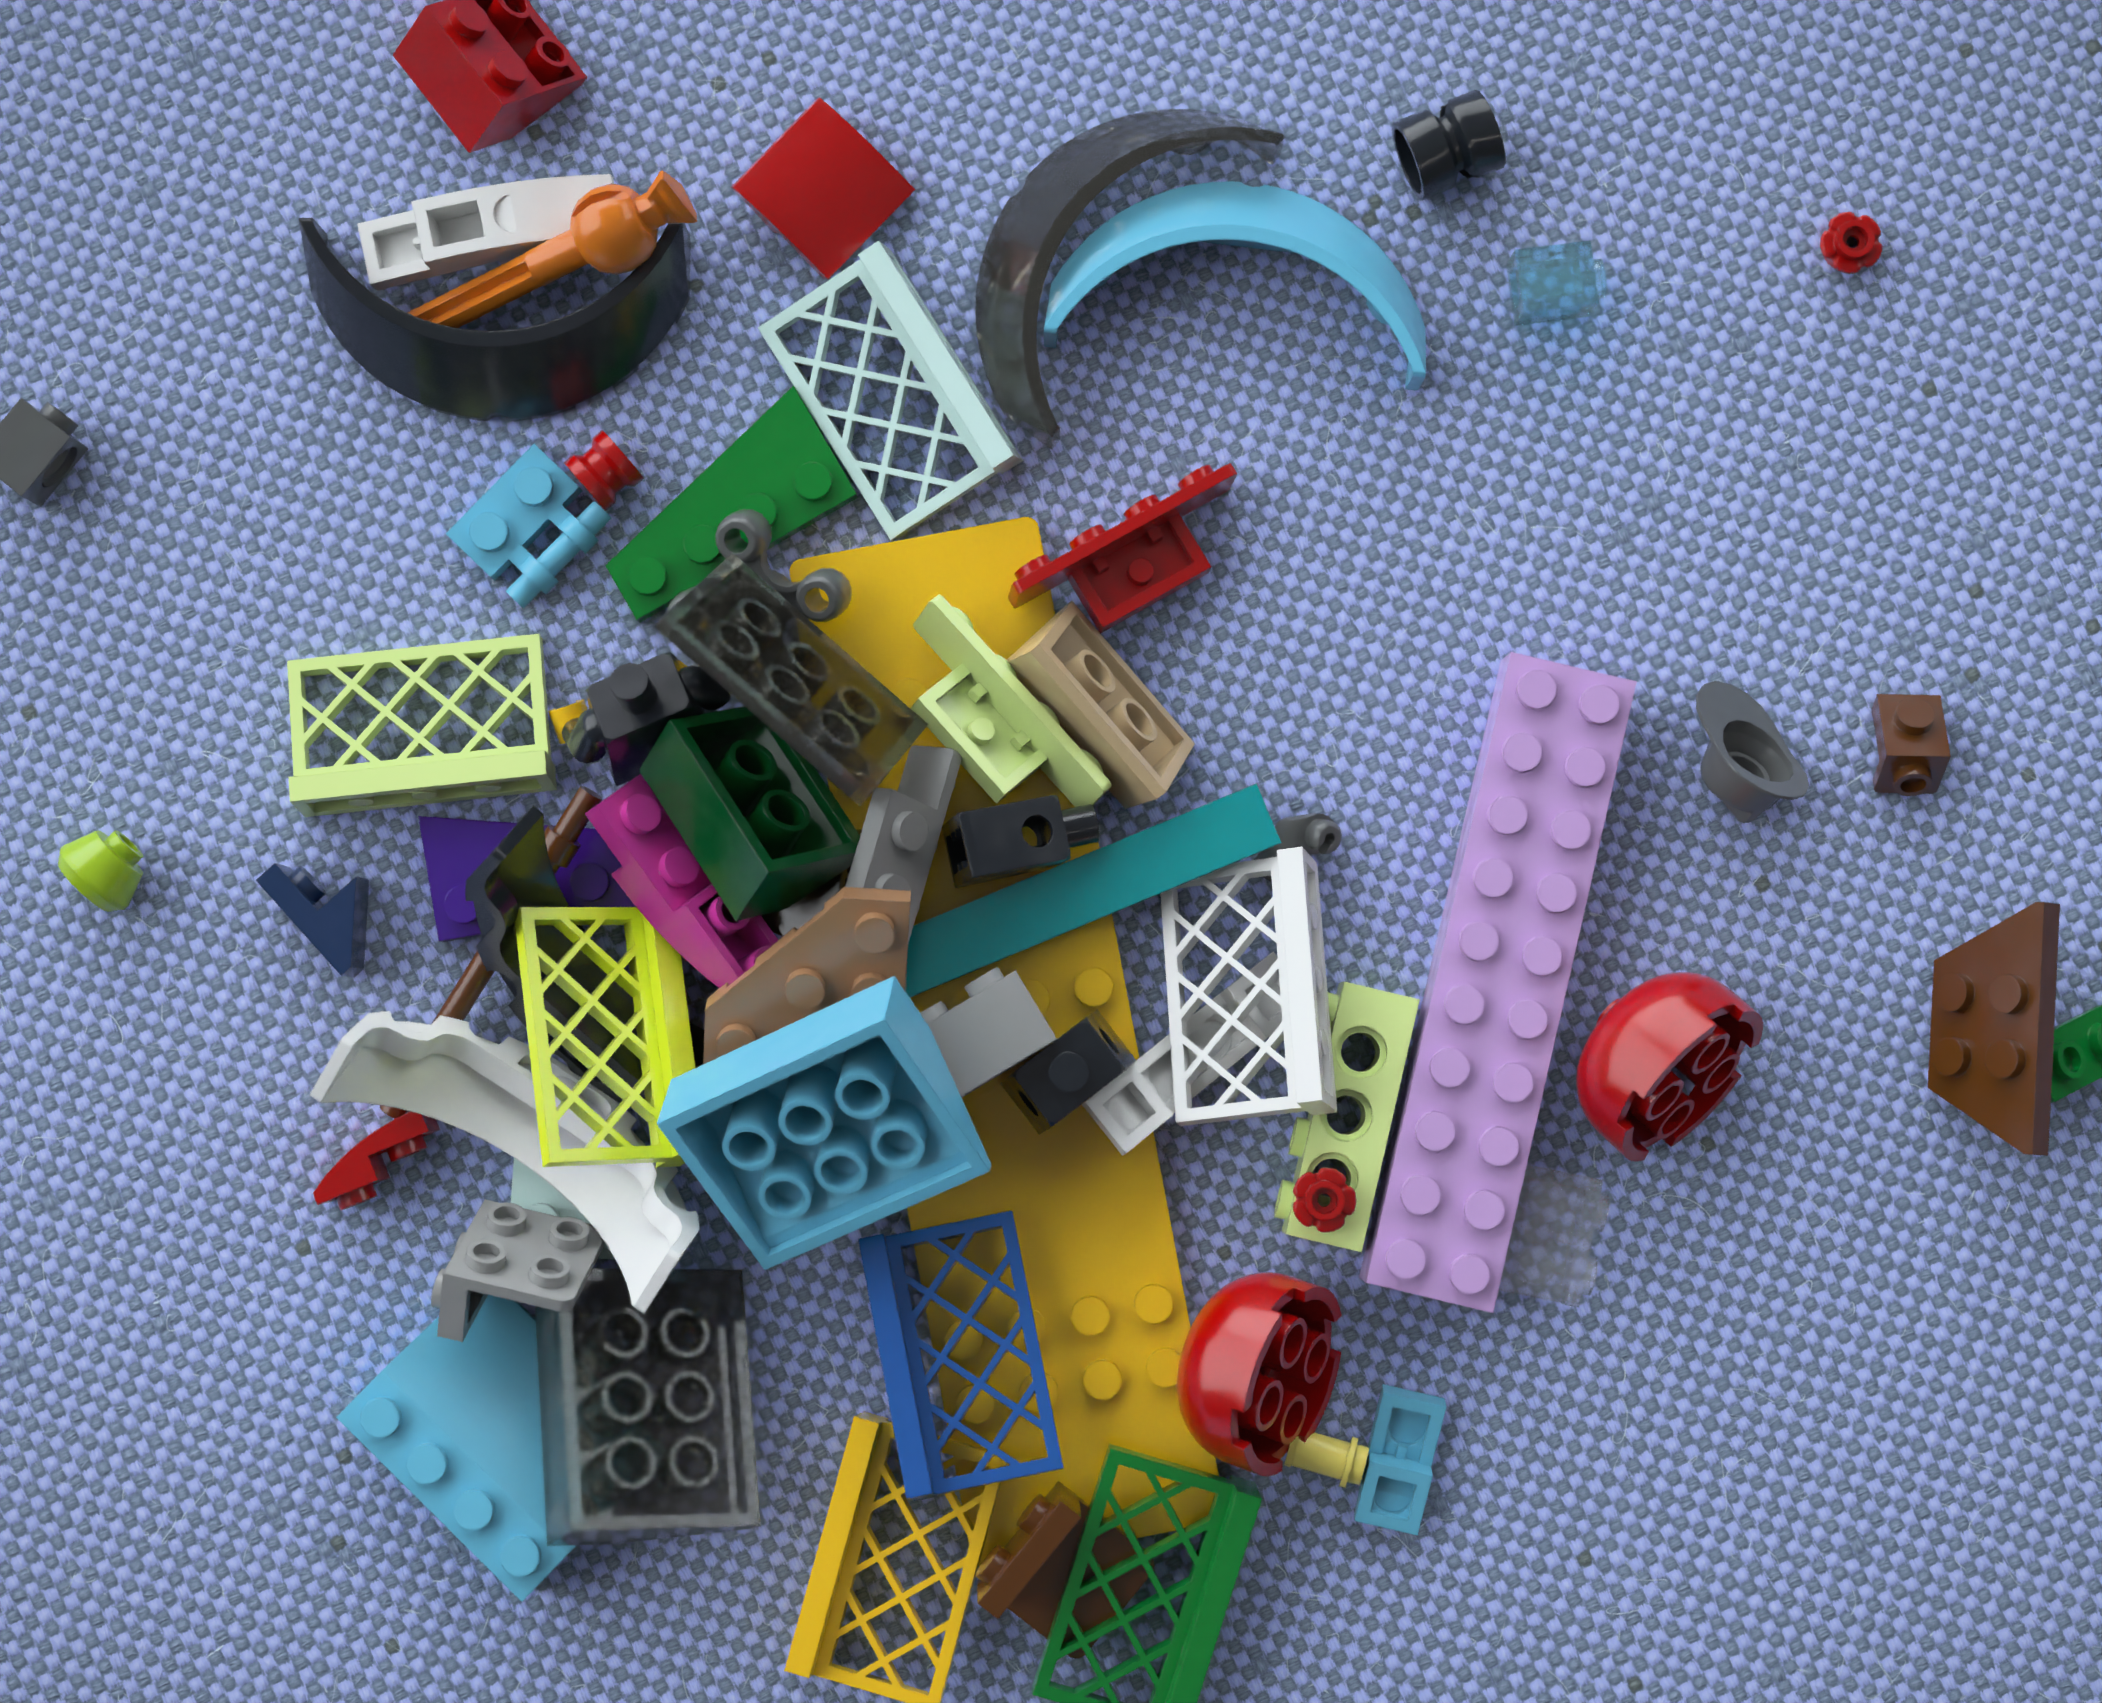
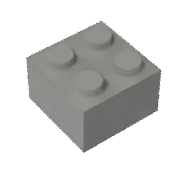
(988, 1030)

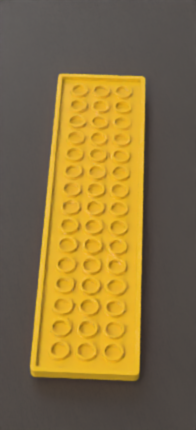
(1083, 1214)

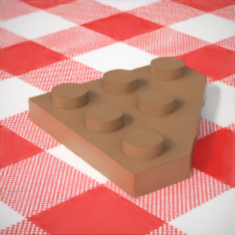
(834, 955)

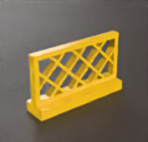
(839, 1561)

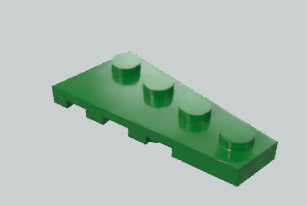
(772, 468)

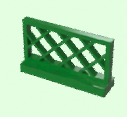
(1204, 1591)

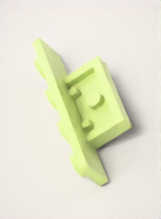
(995, 718)

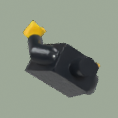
(632, 711)

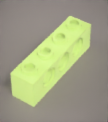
(1389, 1025)

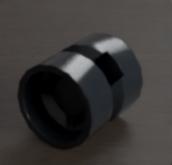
(1458, 141)

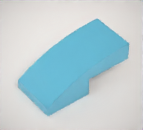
(1400, 1459)

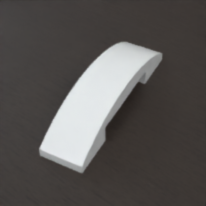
(1144, 1093)

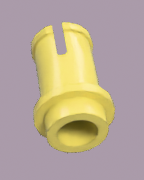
(1329, 1457)

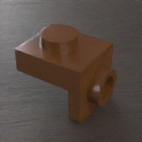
(1910, 744)

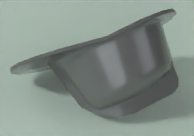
(1745, 755)

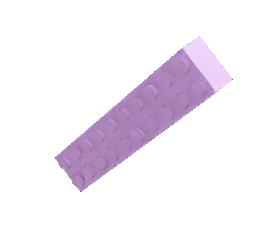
(1497, 982)

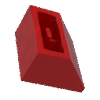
(487, 67)

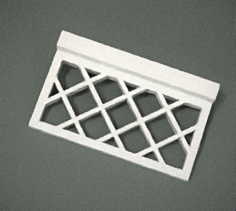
(1301, 997)

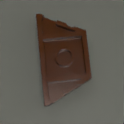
(1998, 1027)

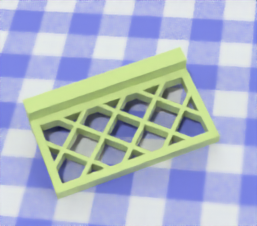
(425, 778)

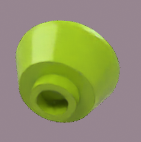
(103, 868)

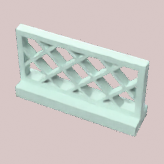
(934, 360)

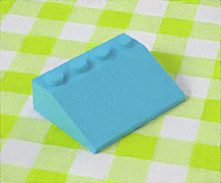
(825, 1124)
(468, 1438)

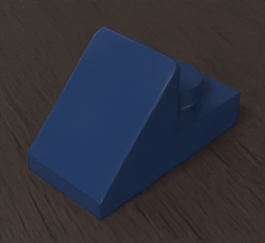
(333, 928)

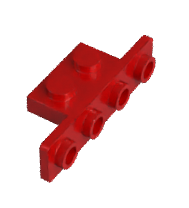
(1134, 561)

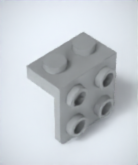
(515, 1258)

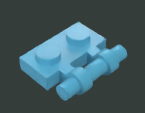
(516, 513)

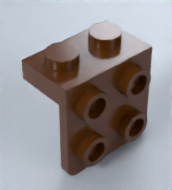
(1035, 1563)

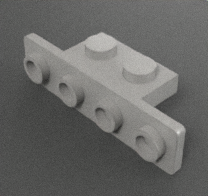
(906, 826)

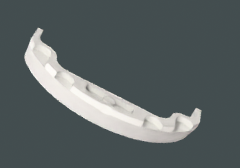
(490, 1094)

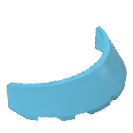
(1247, 218)

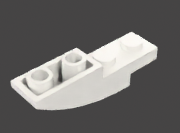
(470, 228)

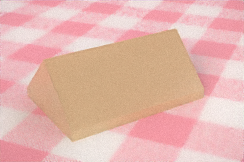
(1103, 706)

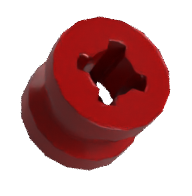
(604, 470)

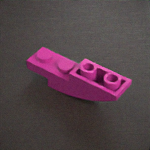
(673, 888)

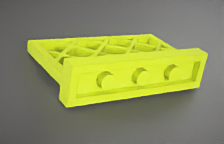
(659, 1016)

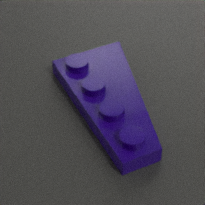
(459, 846)

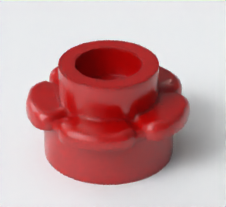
(1835, 247)
(1328, 1182)

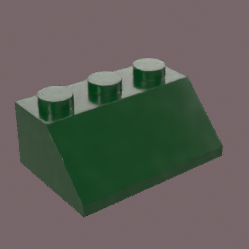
(749, 810)

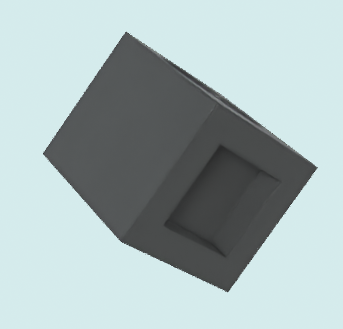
(37, 450)

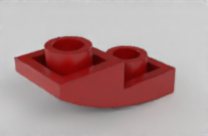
(363, 1166)

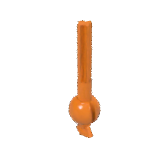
(608, 230)

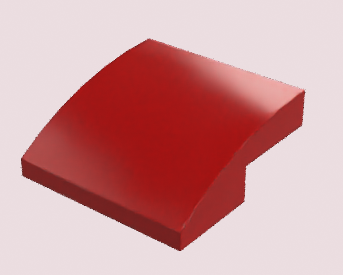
(823, 188)

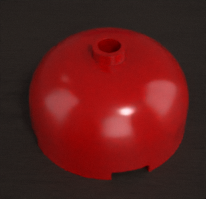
(1639, 1038)
(1258, 1369)

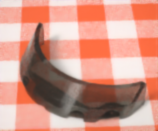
(1039, 218)

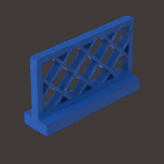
(904, 1366)

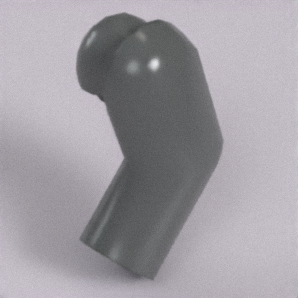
(1312, 831)

